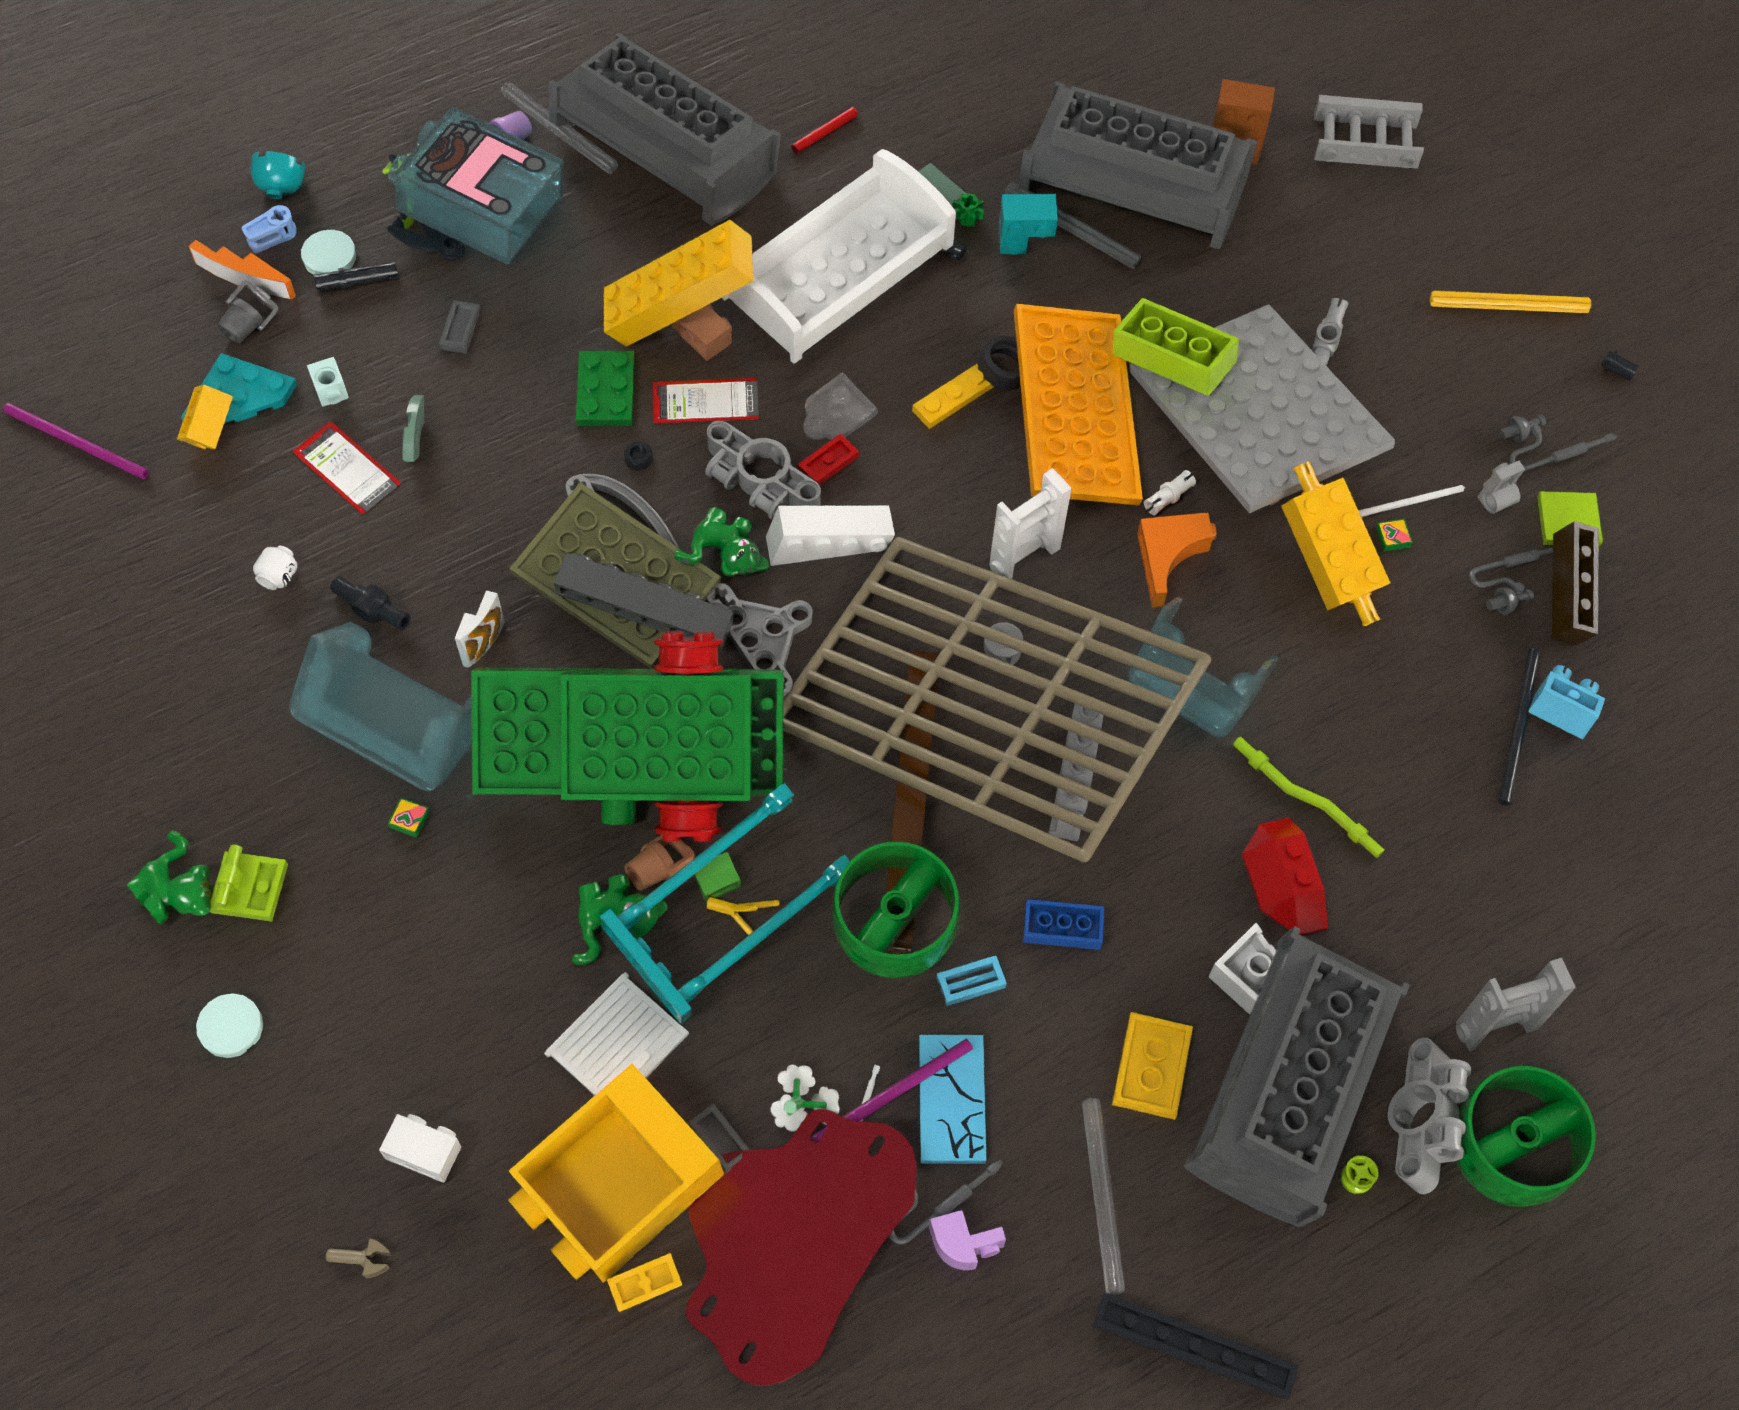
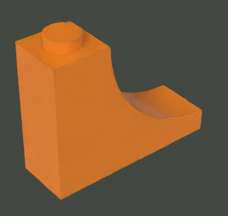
(1168, 542)

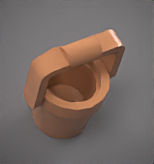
(655, 863)

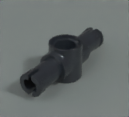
(370, 603)

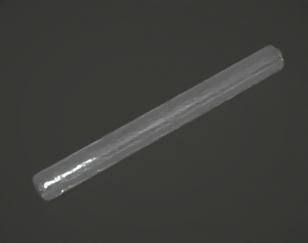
(565, 131)
(1103, 1196)

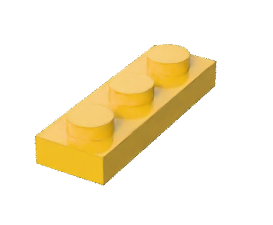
(951, 397)

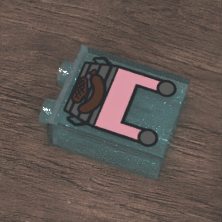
(477, 184)

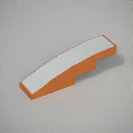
(236, 270)

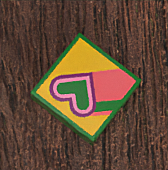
(1394, 535)
(408, 817)

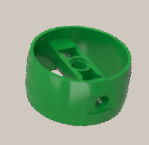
(872, 943)
(1563, 1116)

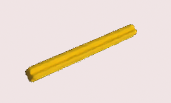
(1510, 302)

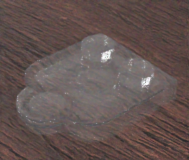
(837, 409)

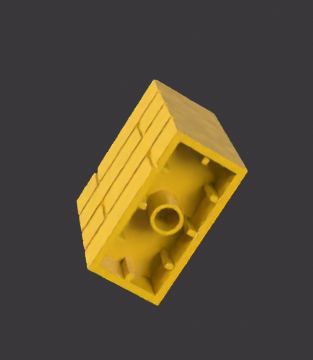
(613, 1176)

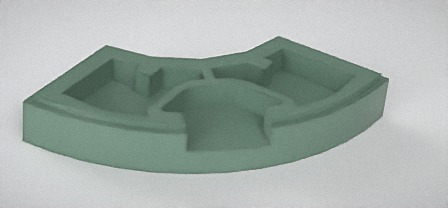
(412, 433)

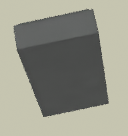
(459, 326)
(717, 1135)

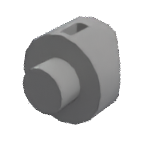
(1000, 651)

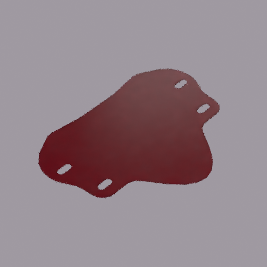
(793, 1239)

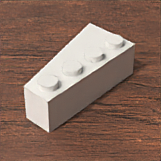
(827, 532)
(1244, 968)

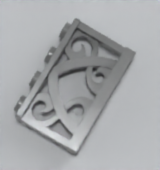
(1076, 773)

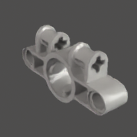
(738, 450)
(1439, 1138)

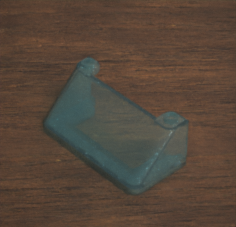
(379, 709)

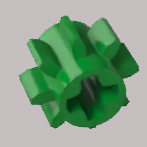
(968, 209)

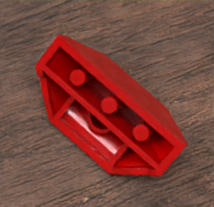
(1286, 877)

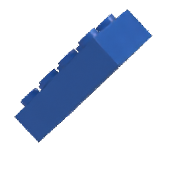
(1063, 924)

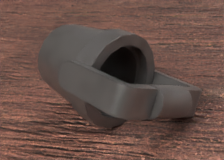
(241, 317)

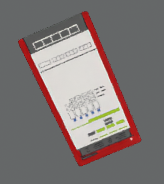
(705, 400)
(346, 467)

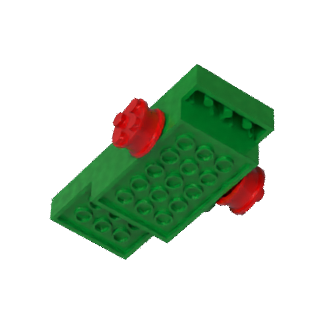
(629, 735)

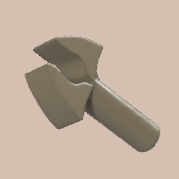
(361, 1258)

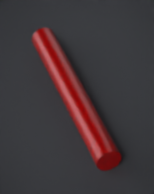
(824, 130)

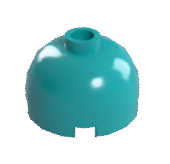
(277, 174)

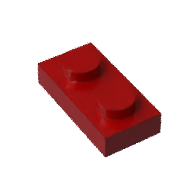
(829, 459)

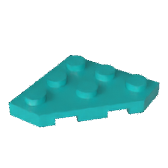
(250, 385)

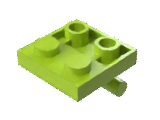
(248, 885)

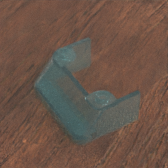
(1212, 703)

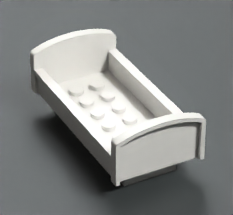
(846, 253)

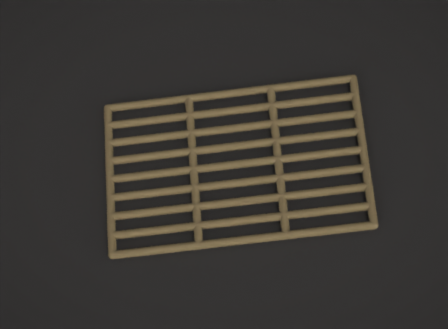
(1036, 711)

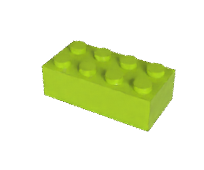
(1175, 346)

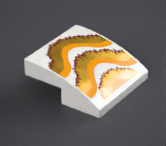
(480, 631)

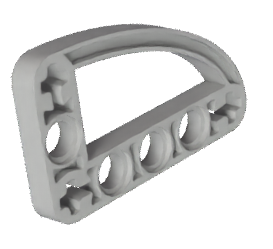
(627, 495)

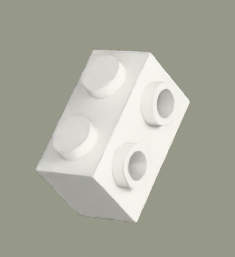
(421, 1147)

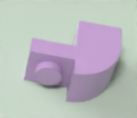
(957, 1246)

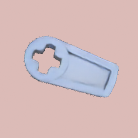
(268, 230)

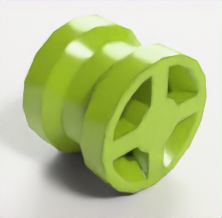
(1364, 1169)

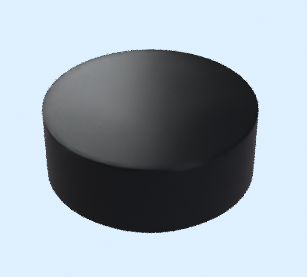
(638, 456)

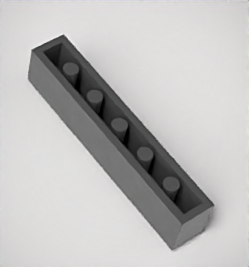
(639, 600)

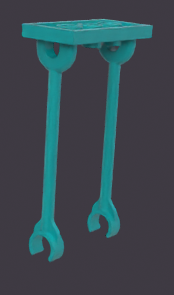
(657, 975)

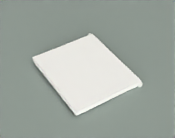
(615, 1032)

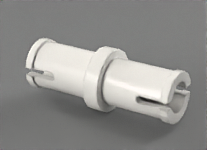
(1169, 492)

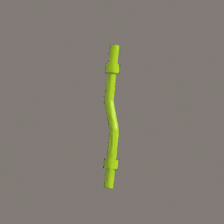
(1356, 832)

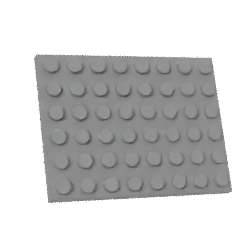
(1270, 414)

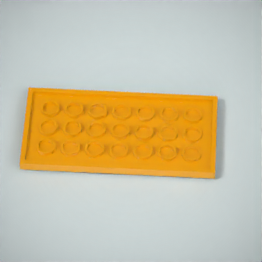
(1077, 403)

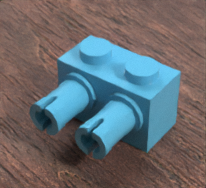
(1567, 703)

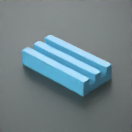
(974, 992)

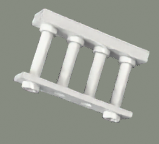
(1031, 525)

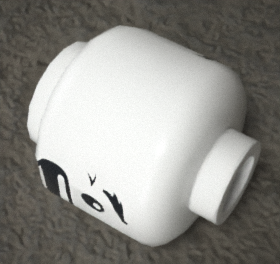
(275, 567)

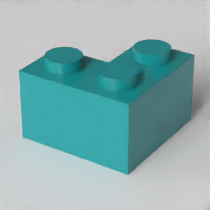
(1023, 218)

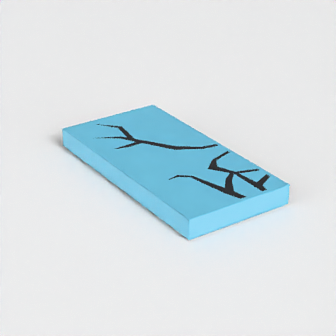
(953, 1103)

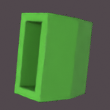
(717, 877)

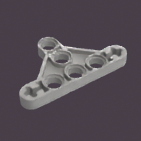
(754, 623)

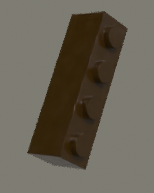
(1575, 583)

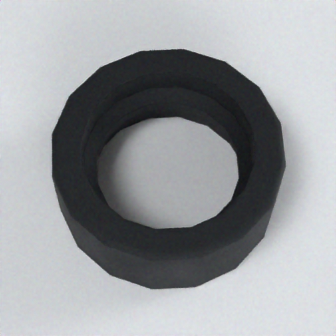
(994, 375)

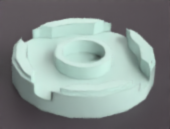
(328, 252)
(229, 1025)

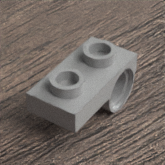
(1500, 489)

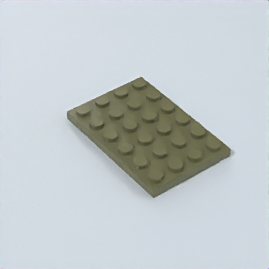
(611, 536)

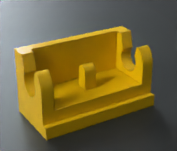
(205, 417)
(644, 1282)

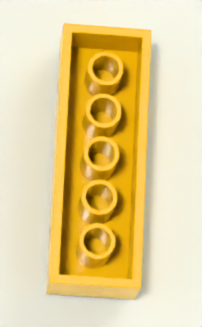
(678, 283)

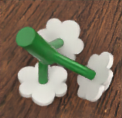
(790, 1110)

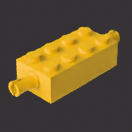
(1335, 544)

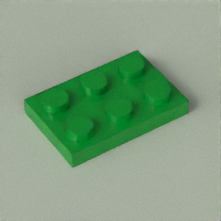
(605, 388)

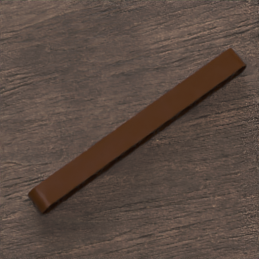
(910, 802)

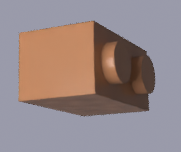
(705, 331)

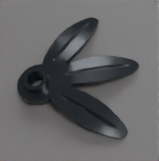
(437, 242)

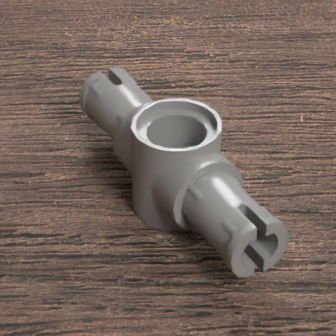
(1330, 326)

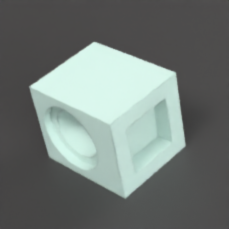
(327, 381)

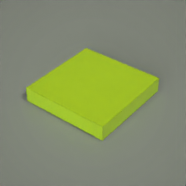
(1563, 508)

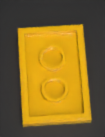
(1152, 1065)

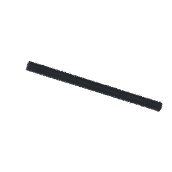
(1519, 727)

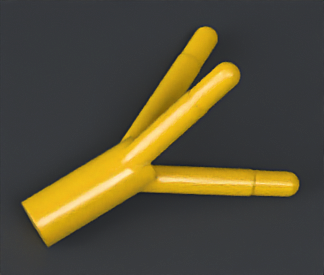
(733, 909)

